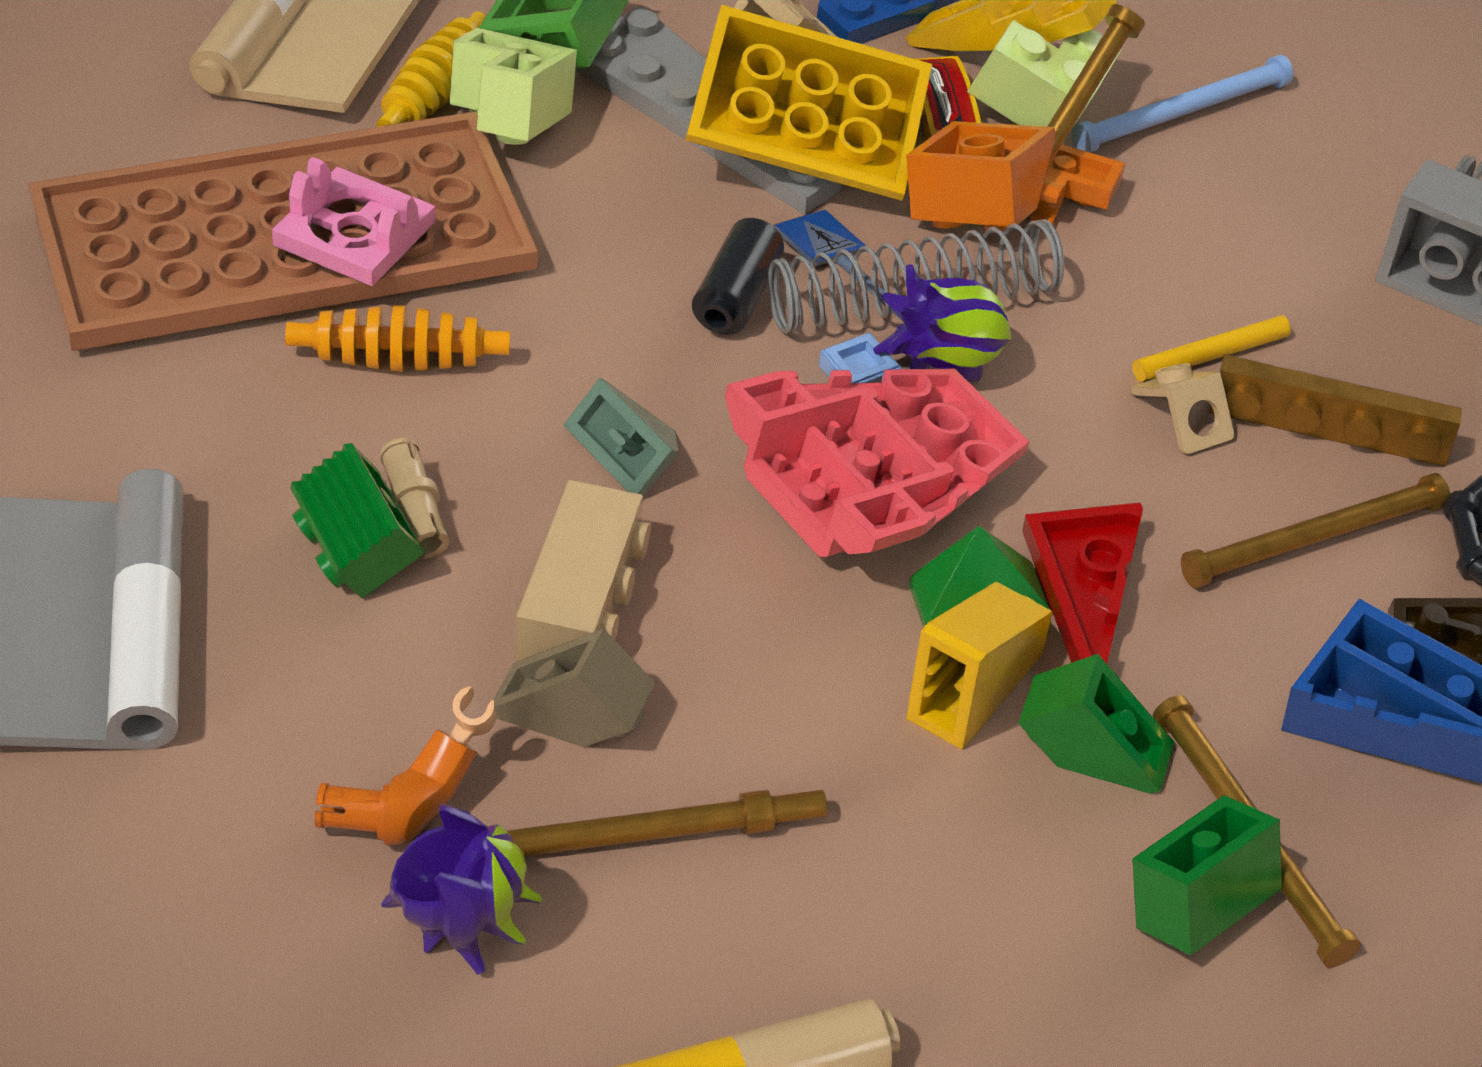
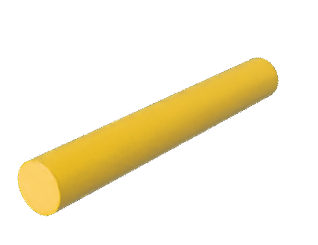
(1213, 347)

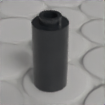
(737, 276)

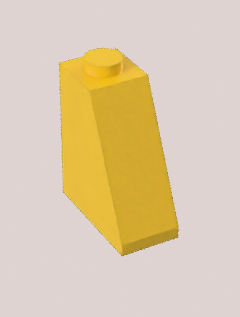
(974, 660)

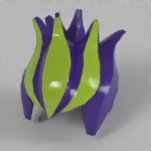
(947, 325)
(461, 884)

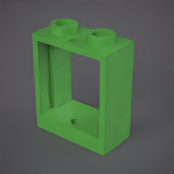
(580, 28)

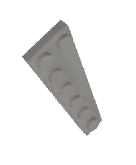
(661, 77)

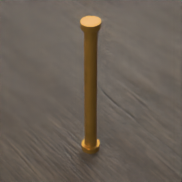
(1200, 567)
(1335, 943)

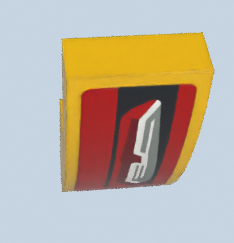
(947, 95)

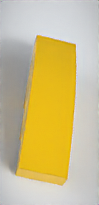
(981, 23)

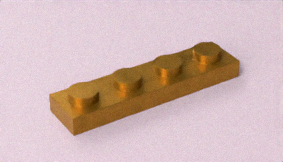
(1339, 410)

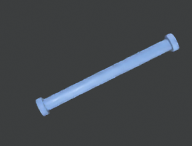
(1276, 72)

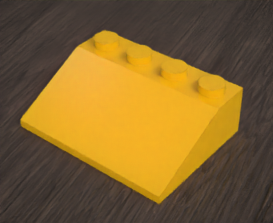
(809, 102)

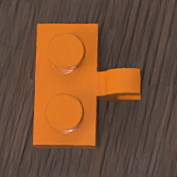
(1080, 177)

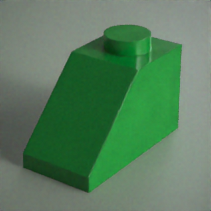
(1096, 726)

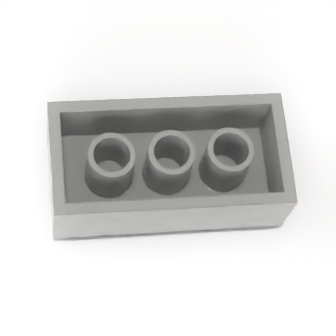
(1438, 242)

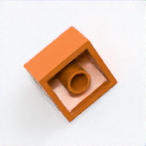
(979, 174)

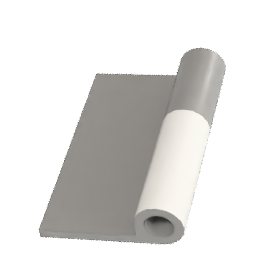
(92, 617)

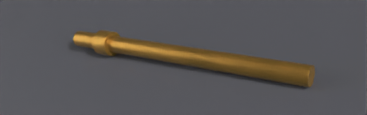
(753, 812)

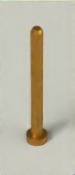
(1122, 24)

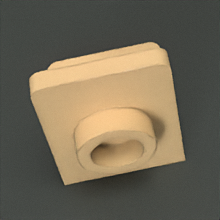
(1183, 390)

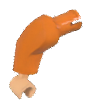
(416, 794)

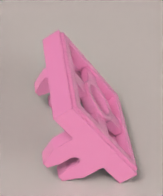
(364, 258)

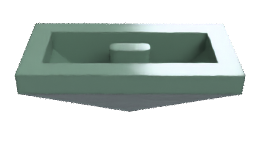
(623, 437)

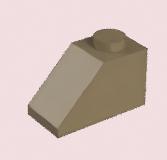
(576, 691)

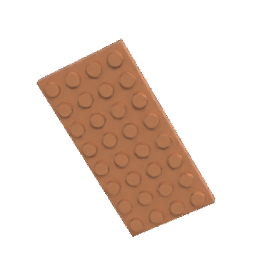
(194, 242)

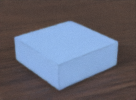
(859, 358)

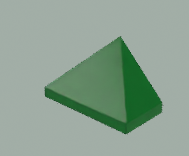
(969, 568)

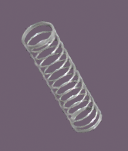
(794, 300)

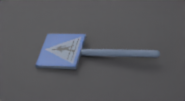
(824, 234)

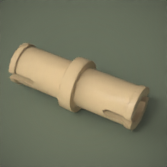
(415, 494)

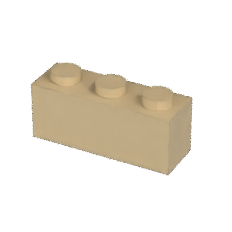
(582, 568)

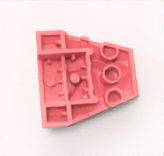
(869, 459)

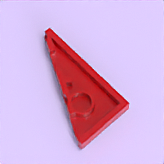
(1084, 570)

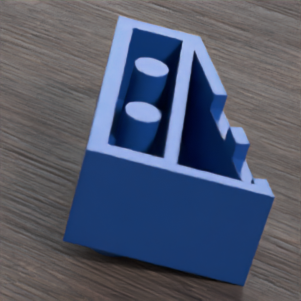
(1391, 696)

